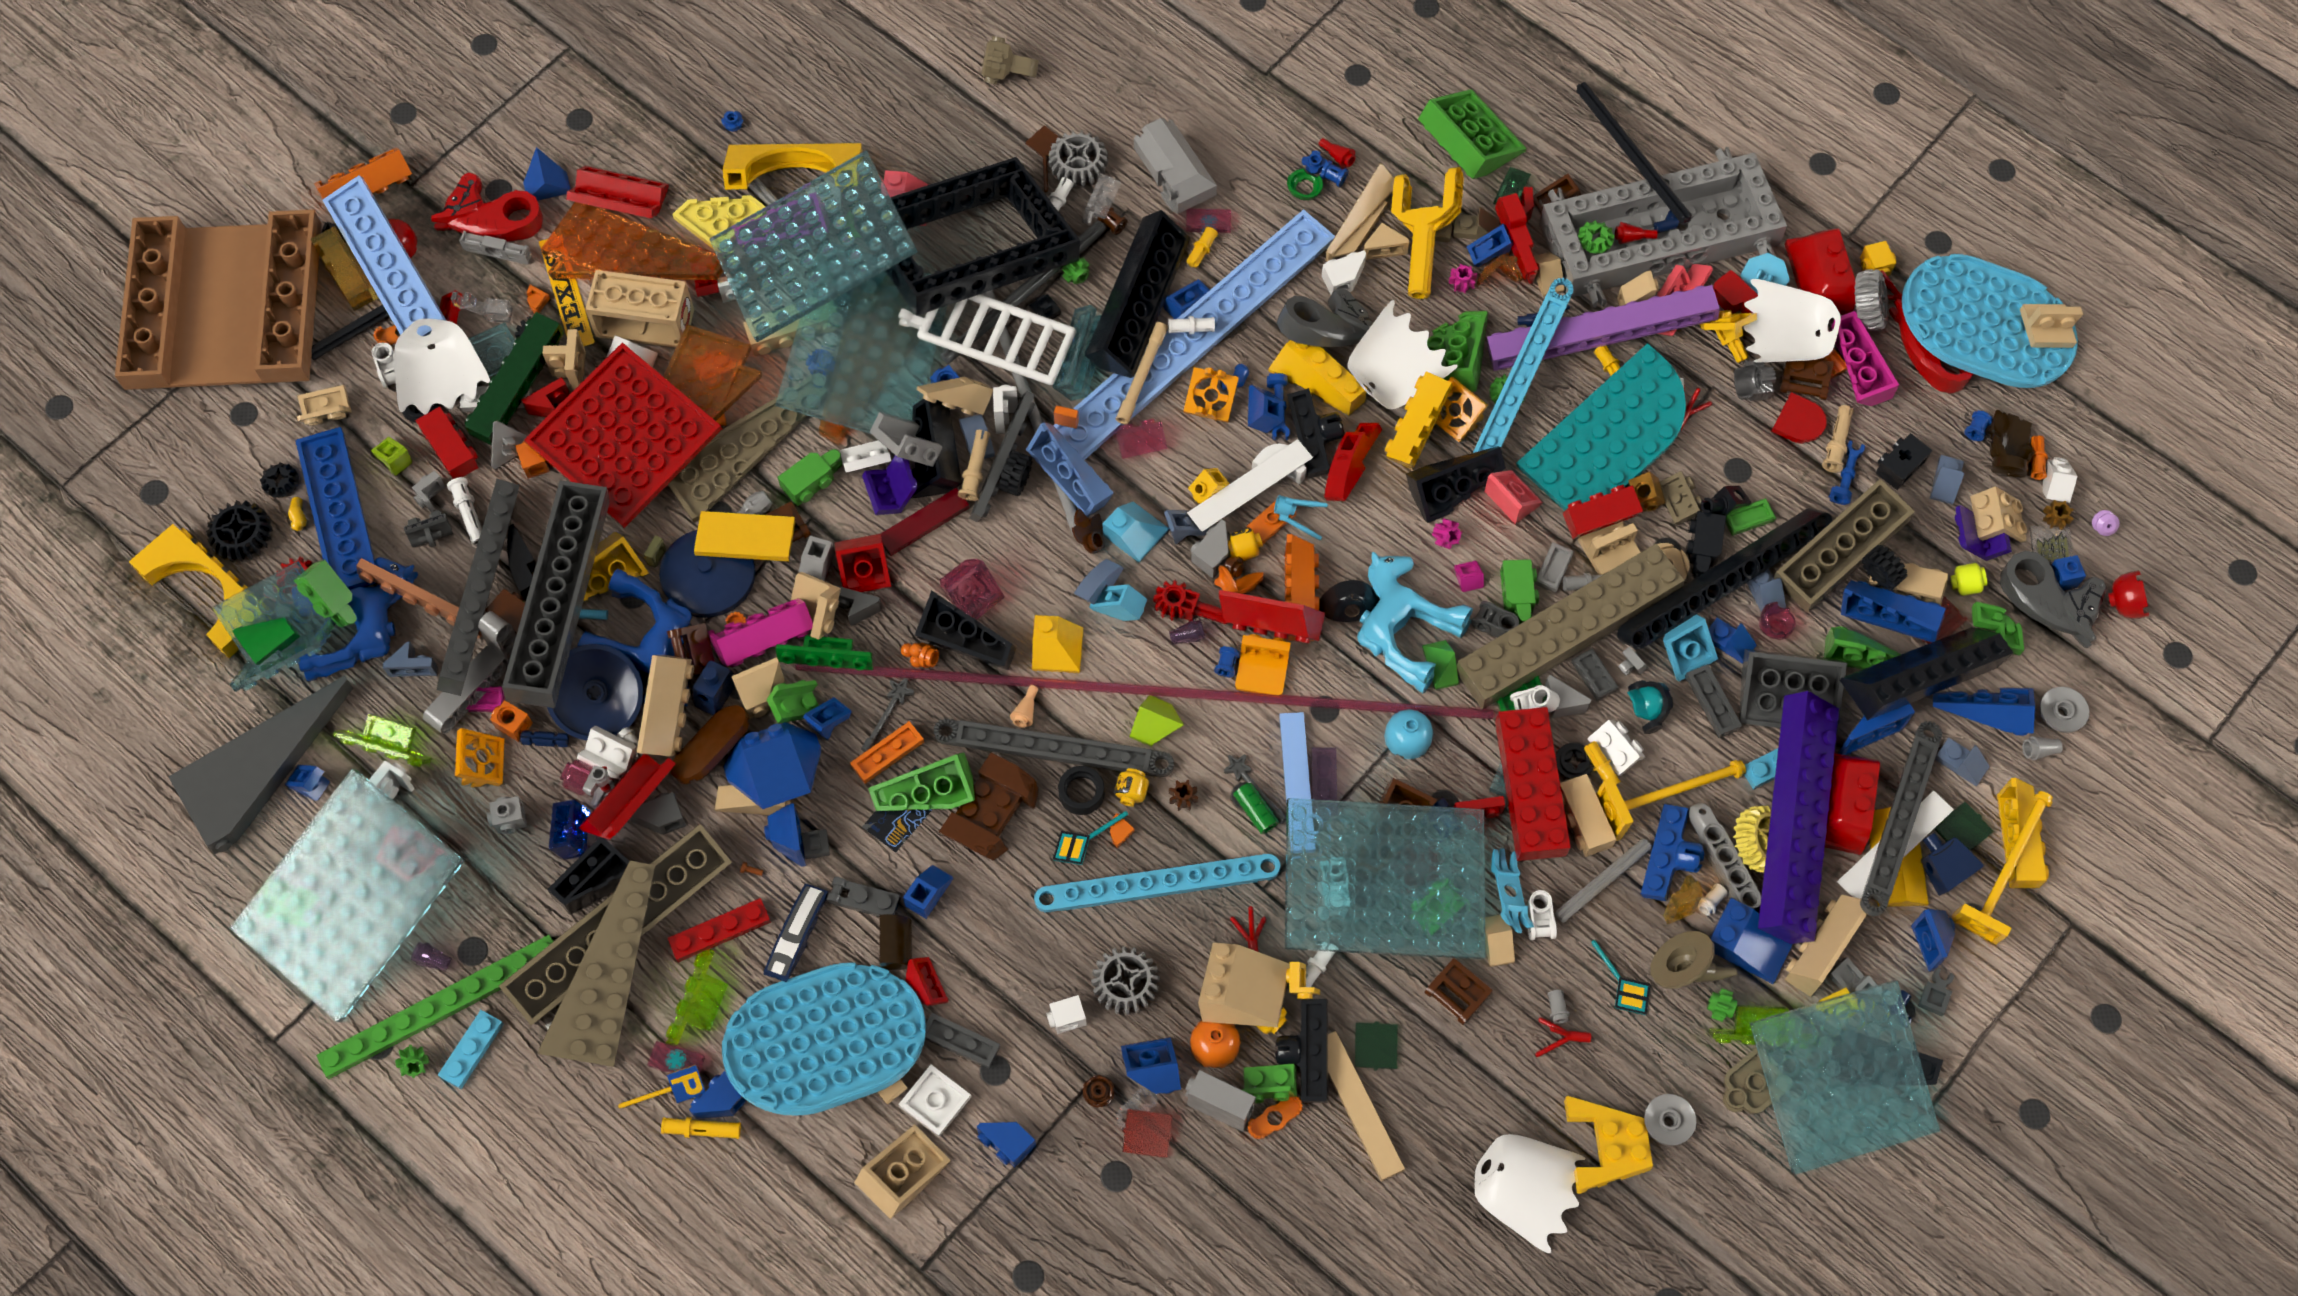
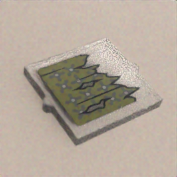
(2051, 543)

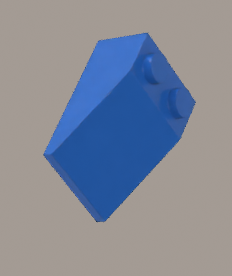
(1877, 728)
(1743, 944)

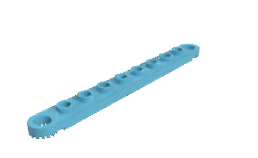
(1525, 367)
(1157, 883)

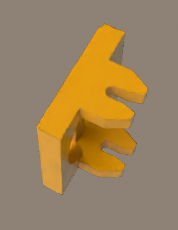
(1201, 374)
(1478, 405)
(479, 740)

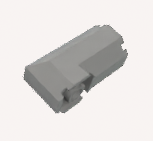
(1174, 166)

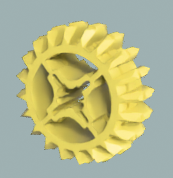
(1752, 836)

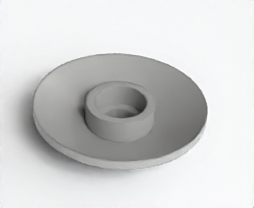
(2071, 703)
(1678, 1111)

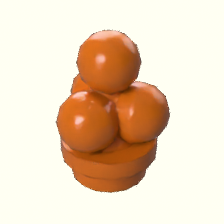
(921, 654)

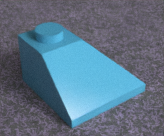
(1133, 530)
(1689, 646)

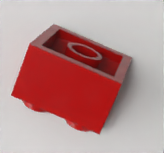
(862, 563)

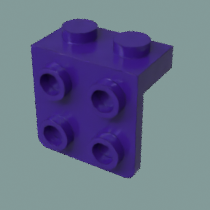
(890, 487)
(1969, 539)

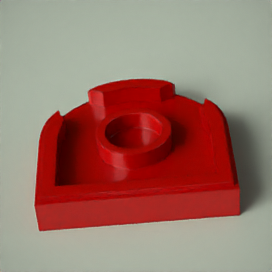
(1800, 420)

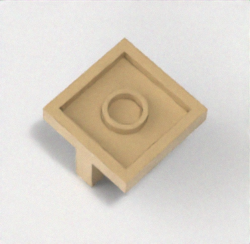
(2050, 324)
(567, 359)
(1610, 546)

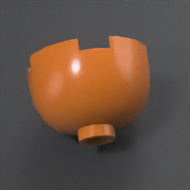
(1216, 1051)

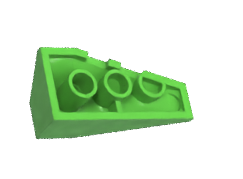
(1855, 648)
(934, 786)

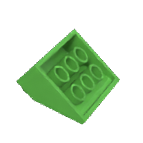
(1470, 132)

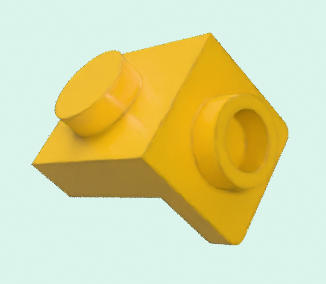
(1297, 981)

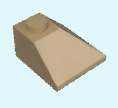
(756, 685)

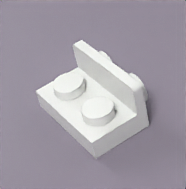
(1005, 402)
(864, 456)
(609, 751)
(390, 777)

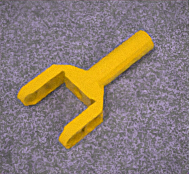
(1424, 224)

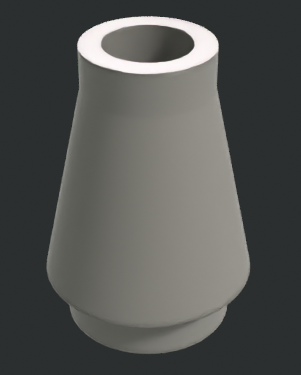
(2038, 747)

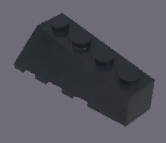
(937, 427)
(959, 632)

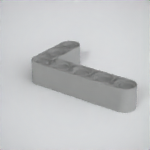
(482, 672)

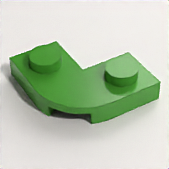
(1994, 619)

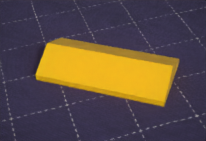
(1910, 881)

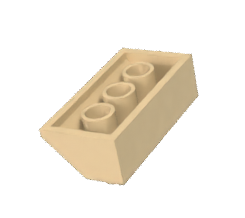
(665, 705)
(1830, 941)

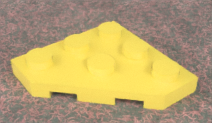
(714, 216)

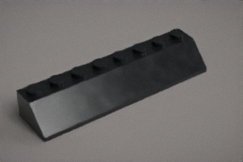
(1138, 295)
(1925, 670)

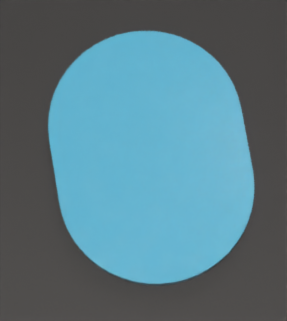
(1973, 320)
(823, 1039)

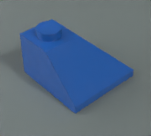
(786, 834)
(1934, 936)
(1153, 1065)

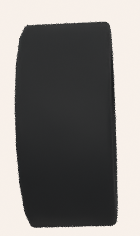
(1081, 772)

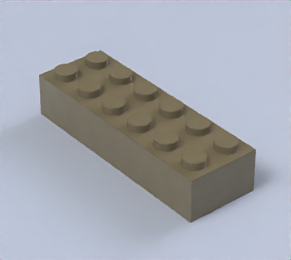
(1843, 544)

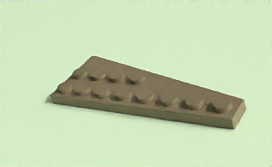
(731, 457)
(595, 1004)

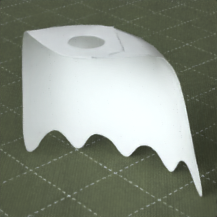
(1789, 323)
(1394, 359)
(435, 374)
(1530, 1188)

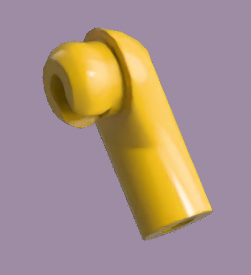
(296, 514)

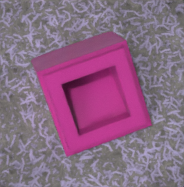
(1469, 576)

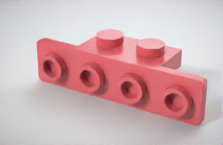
(1682, 281)

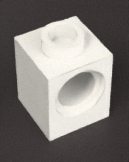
(1066, 1014)

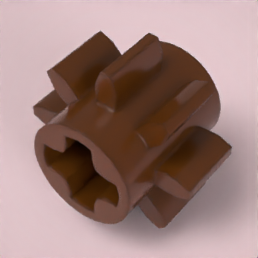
(1179, 790)

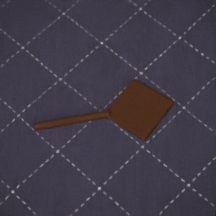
(1041, 144)

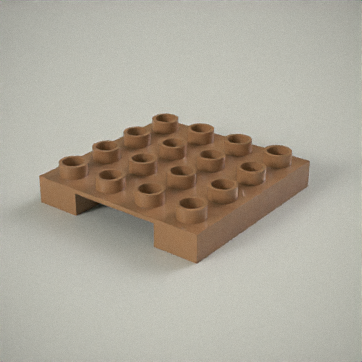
(218, 302)

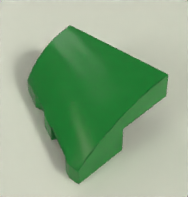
(266, 638)

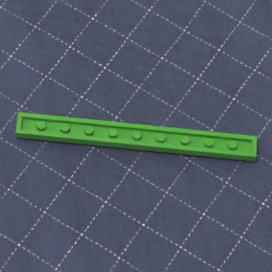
(426, 1012)

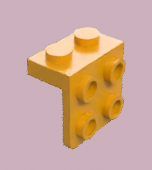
(1262, 665)

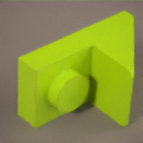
(392, 455)

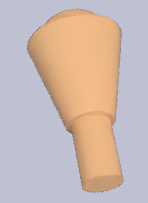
(1023, 714)

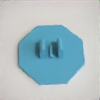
(1766, 268)

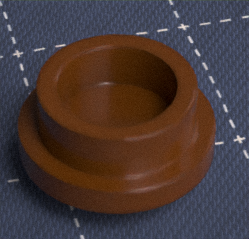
(1234, 566)

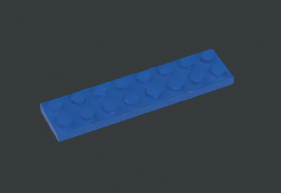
(335, 504)

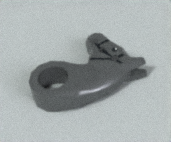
(1314, 325)
(2047, 602)

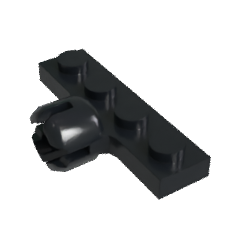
(1314, 430)
(1309, 1050)

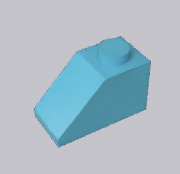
(1120, 602)

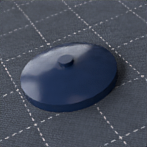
(704, 583)
(598, 690)

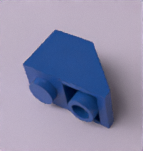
(1264, 409)
(927, 890)
(718, 1101)
(1008, 1140)

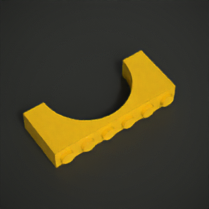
(750, 161)
(176, 553)

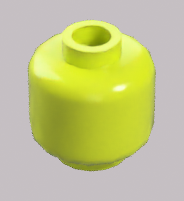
(1969, 579)

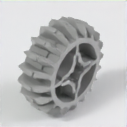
(1078, 151)
(1871, 299)
(1132, 1000)

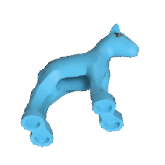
(1393, 612)

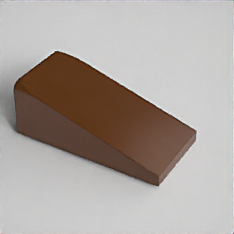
(1568, 188)

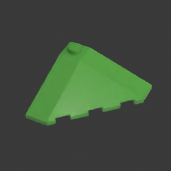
(1463, 346)

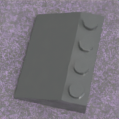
(1773, 675)

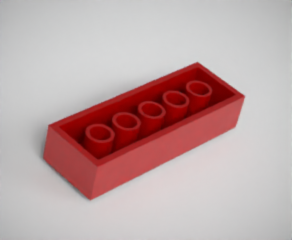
(1532, 784)

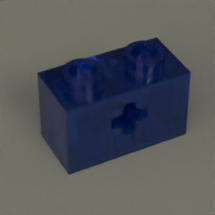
(565, 836)

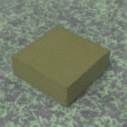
(655, 551)

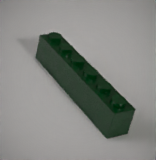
(514, 377)

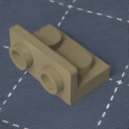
(1680, 497)

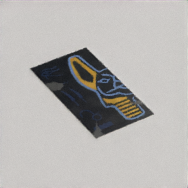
(895, 826)

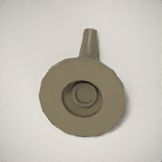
(1686, 961)

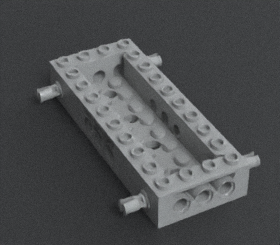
(1725, 187)

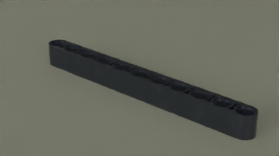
(1723, 579)

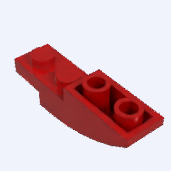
(1347, 461)

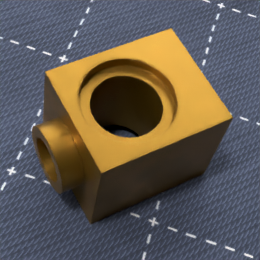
(1645, 483)

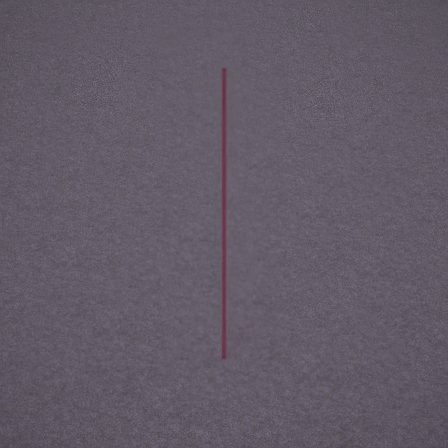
(1155, 690)

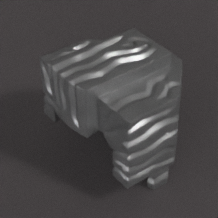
(1754, 381)

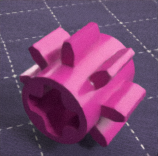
(1462, 278)
(1446, 533)

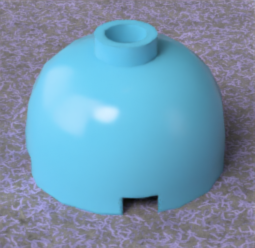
(1408, 734)

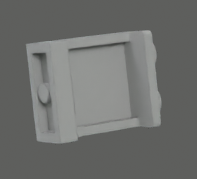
(900, 439)

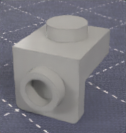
(426, 488)

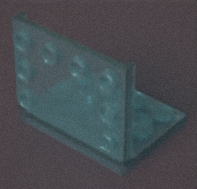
(269, 600)

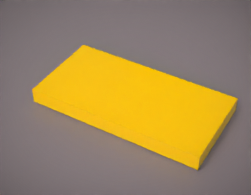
(744, 536)

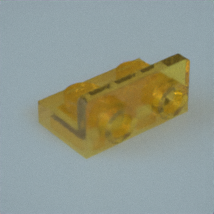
(1684, 901)

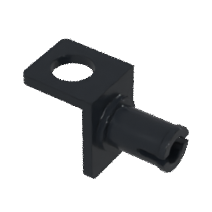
(1725, 501)

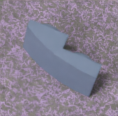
(969, 426)
(1093, 584)

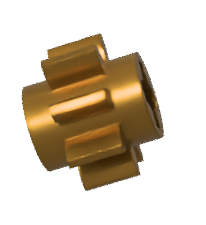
(2062, 510)

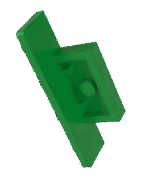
(825, 652)

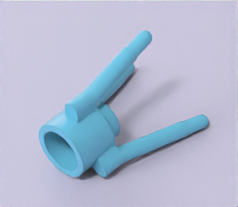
(1287, 506)

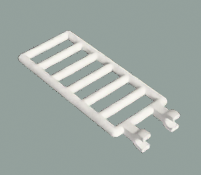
(923, 324)

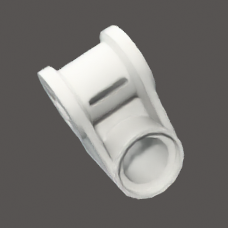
(384, 366)
(1533, 698)
(1542, 919)

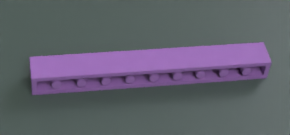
(1612, 325)

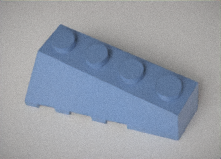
(1068, 469)

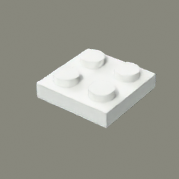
(934, 1100)

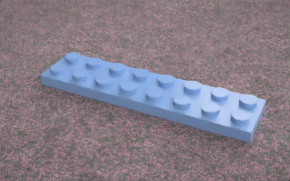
(382, 256)

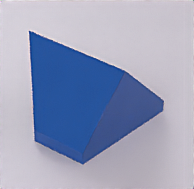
(545, 177)

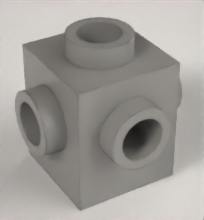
(507, 815)

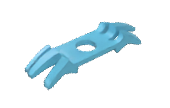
(1510, 878)

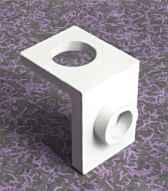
(725, 290)

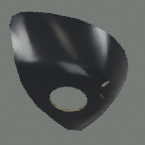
(1339, 597)

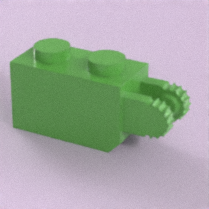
(810, 475)
(1518, 588)
(327, 593)

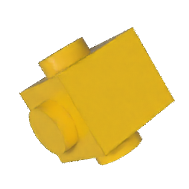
(1878, 257)
(1207, 484)

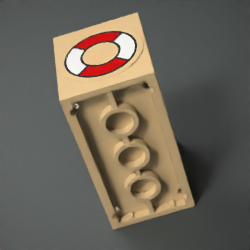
(639, 308)

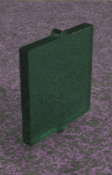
(1965, 826)
(1376, 1045)

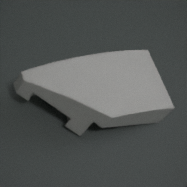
(1848, 975)

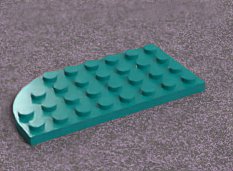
(1611, 432)

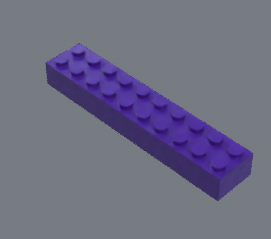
(1799, 818)

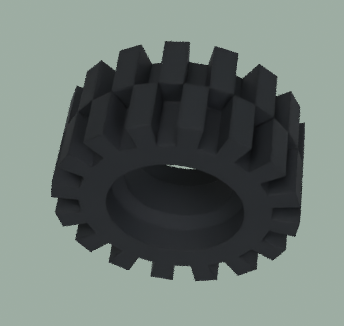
(1015, 473)
(1884, 567)

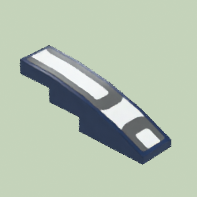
(795, 932)

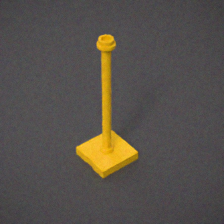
(1617, 809)
(1981, 921)

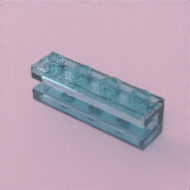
(1077, 369)

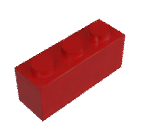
(448, 443)
(1602, 511)

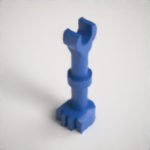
(1277, 382)
(1841, 494)

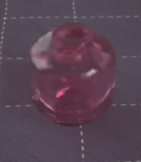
(575, 776)

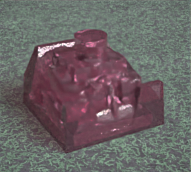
(972, 588)

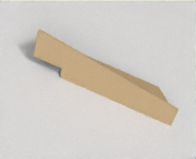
(1363, 215)

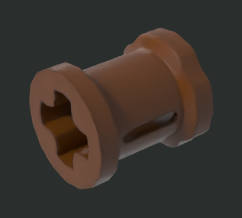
(1114, 222)

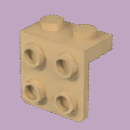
(323, 404)
(1997, 514)
(820, 599)

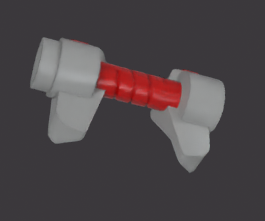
(598, 783)

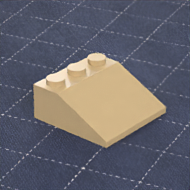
(1242, 987)

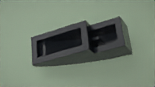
(520, 561)

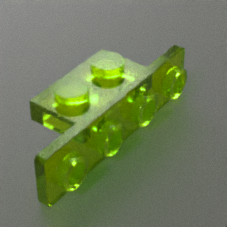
(387, 737)
(700, 1000)
(1742, 1030)

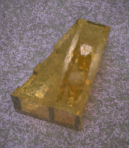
(344, 268)

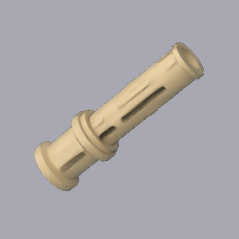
(1837, 446)
(973, 474)

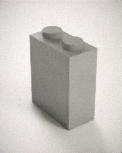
(1220, 1100)

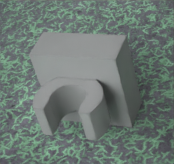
(1632, 662)

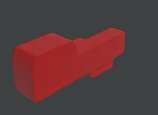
(1513, 216)
(1733, 292)

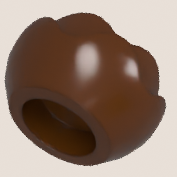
(1098, 1083)

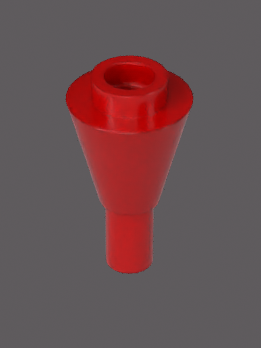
(1342, 155)
(1629, 233)

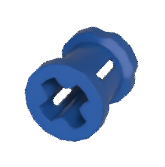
(1334, 173)
(1979, 423)
(1227, 661)

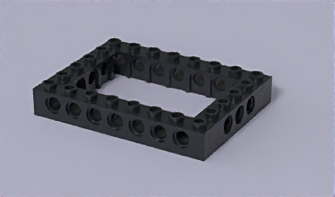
(1053, 248)

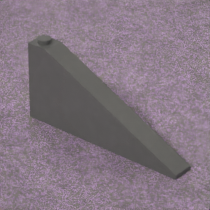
(238, 779)

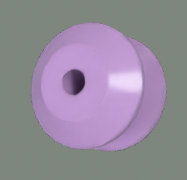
(2105, 523)

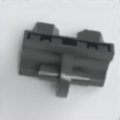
(428, 530)

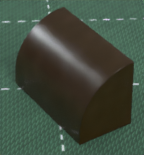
(895, 941)

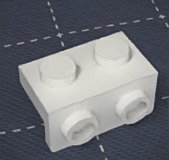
(1617, 746)

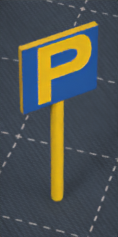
(684, 1084)

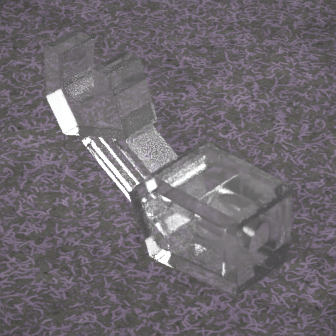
(491, 309)

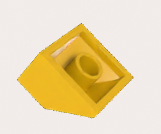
(1056, 645)

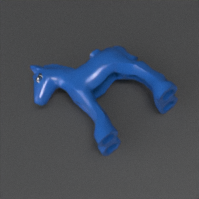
(372, 627)
(655, 641)

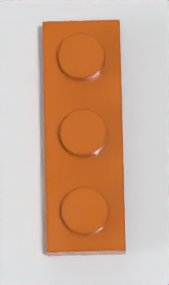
(887, 752)

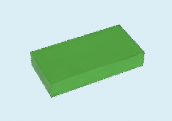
(1749, 517)

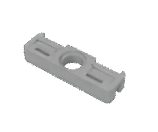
(495, 248)

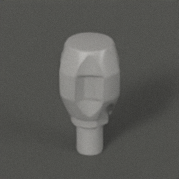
(756, 504)

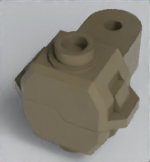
(1000, 61)

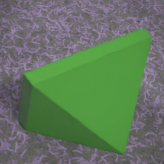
(1445, 661)

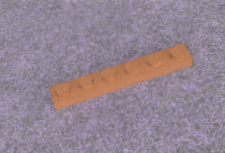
(411, 593)

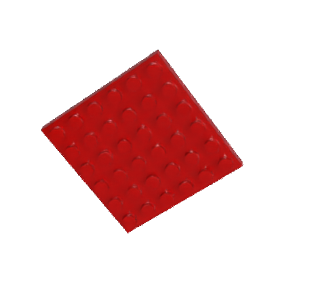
(624, 433)

